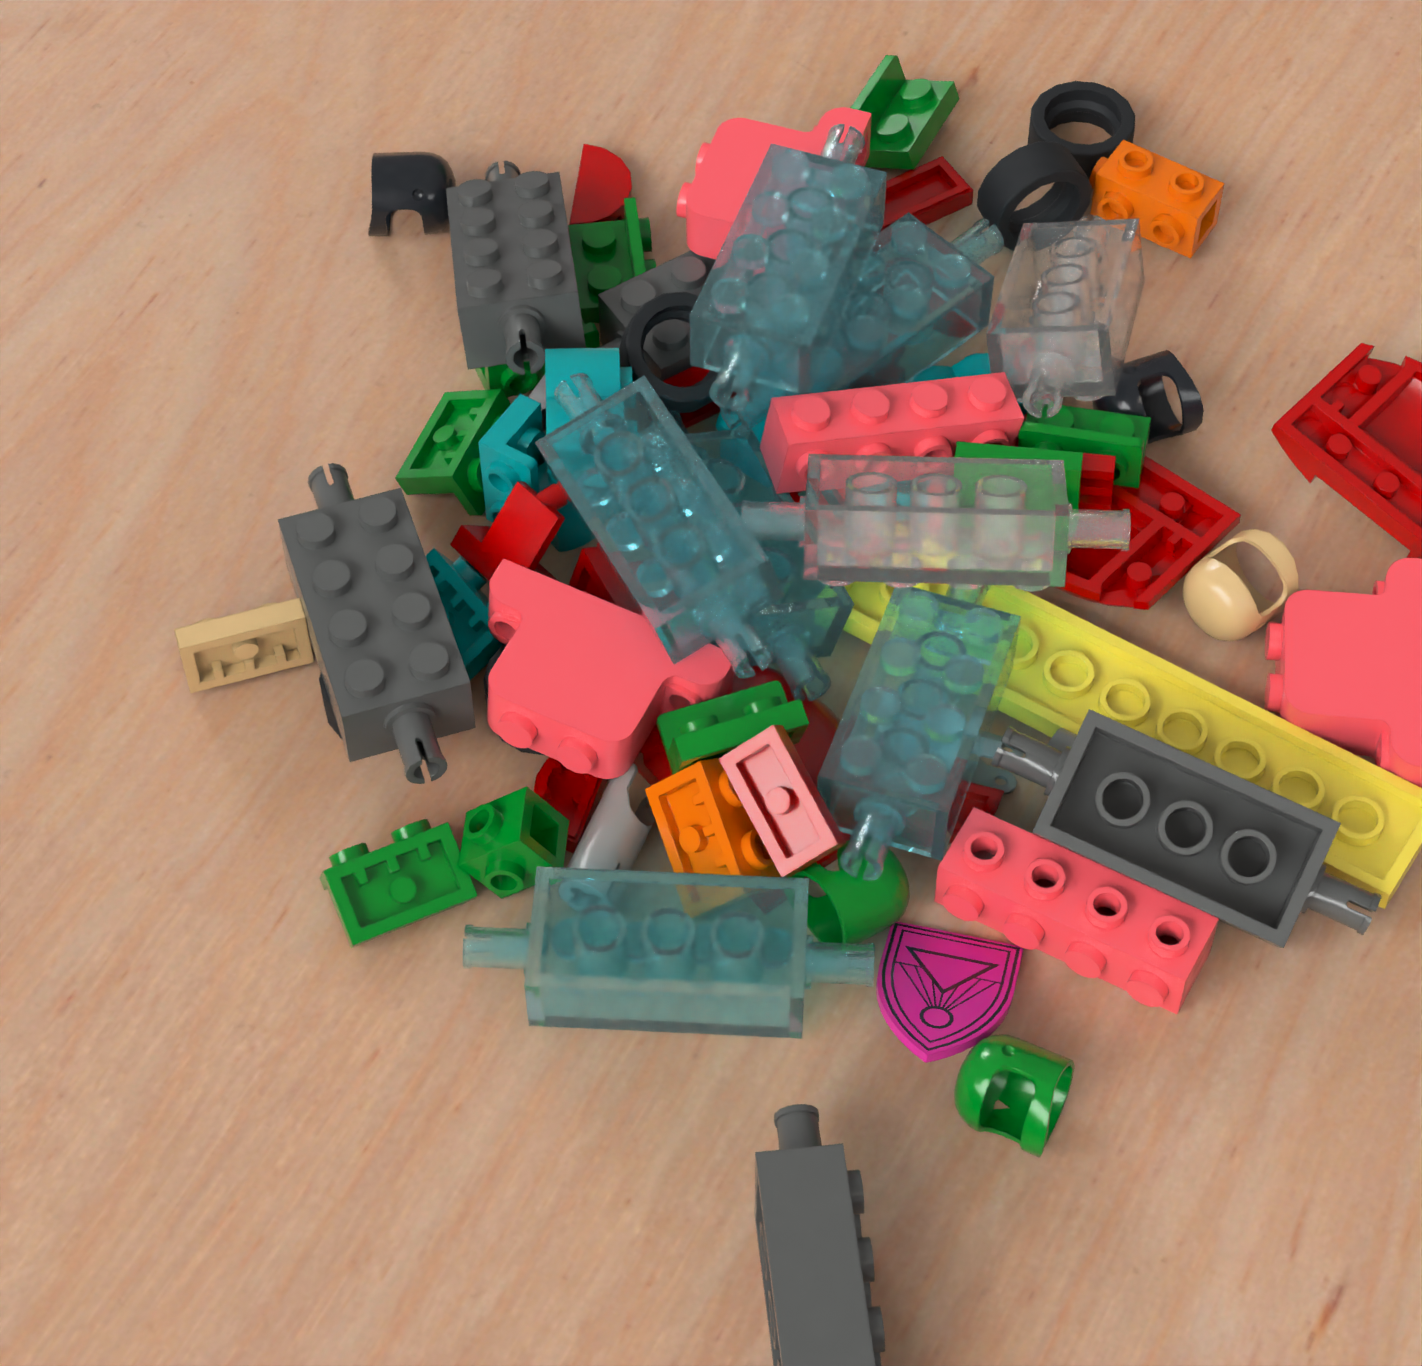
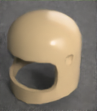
(1223, 598)

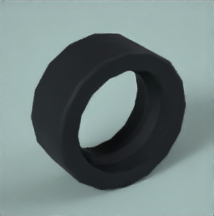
(1087, 104)
(1022, 174)
(661, 308)

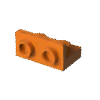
(707, 824)

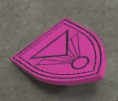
(944, 988)

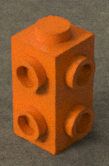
(1172, 201)

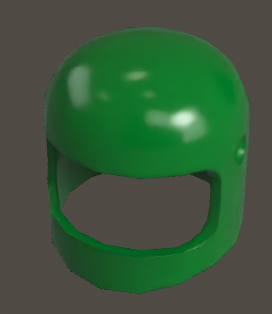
(854, 906)
(1021, 1077)

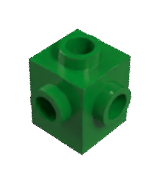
(510, 839)

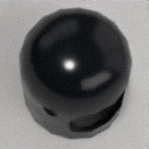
(410, 183)
(1143, 394)

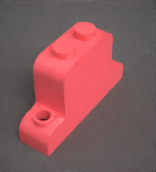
(732, 162)
(1354, 668)
(584, 674)

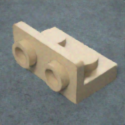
(244, 645)

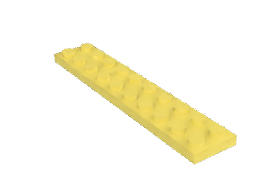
(1075, 666)

